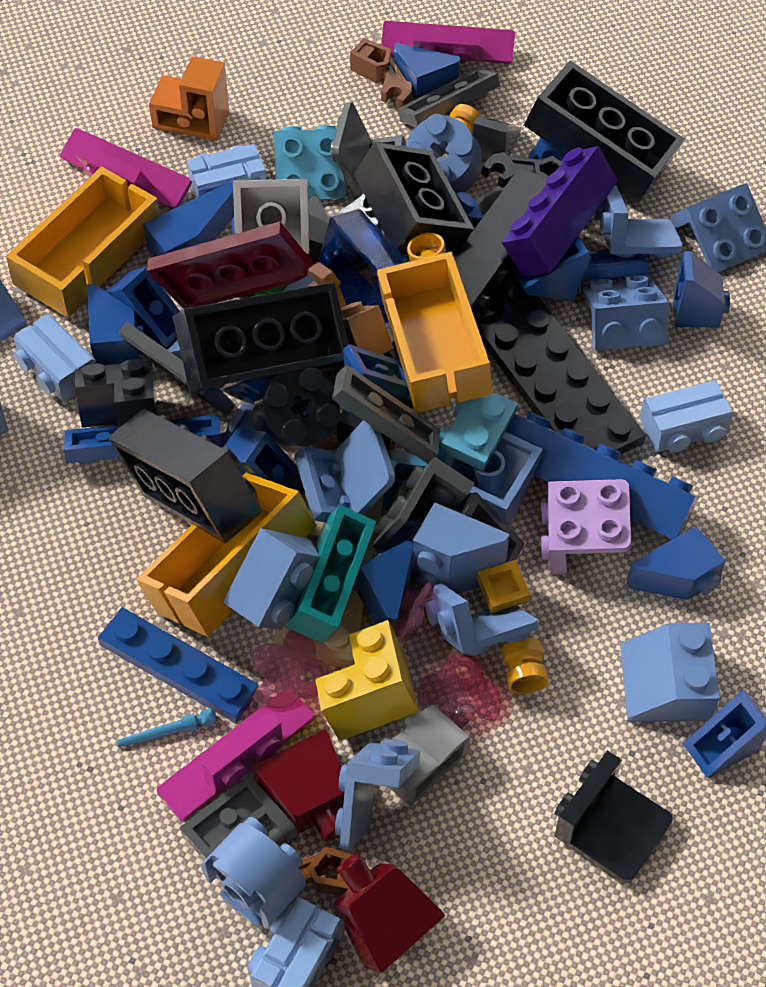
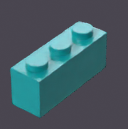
(340, 553)

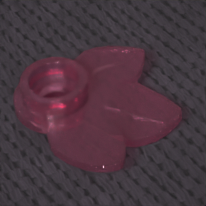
(411, 610)
(282, 669)
(458, 696)

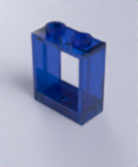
(353, 235)

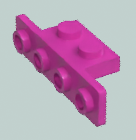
(462, 41)
(93, 152)
(232, 757)

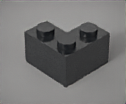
(115, 392)

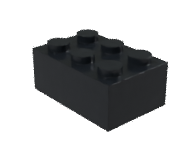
(411, 196)

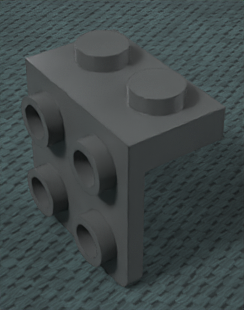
(353, 144)

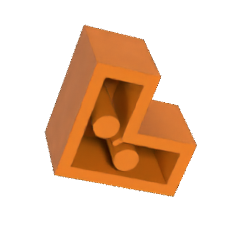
(194, 103)

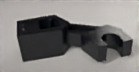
(509, 165)

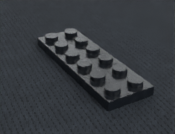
(554, 372)

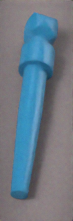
(187, 723)

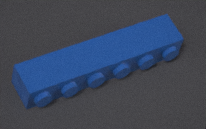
(564, 457)

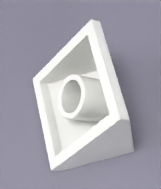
(271, 202)

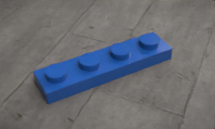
(92, 443)
(178, 664)

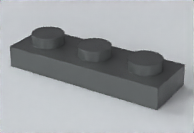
(443, 100)
(386, 414)

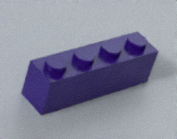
(559, 211)

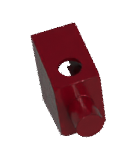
(305, 783)
(382, 912)

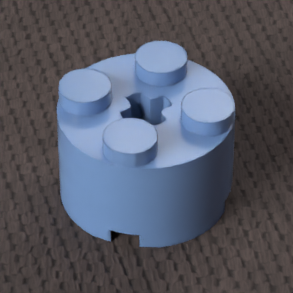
(453, 138)
(255, 872)

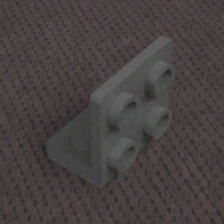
(423, 487)

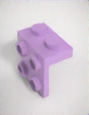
(585, 520)

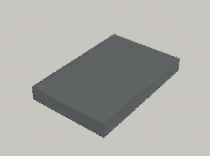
(171, 366)

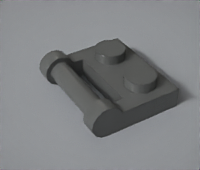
(234, 807)

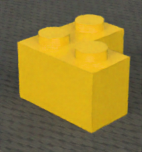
(371, 690)

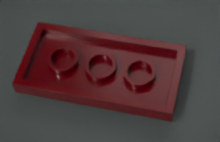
(231, 266)

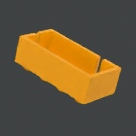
(82, 241)
(435, 332)
(198, 569)

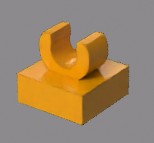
(503, 586)

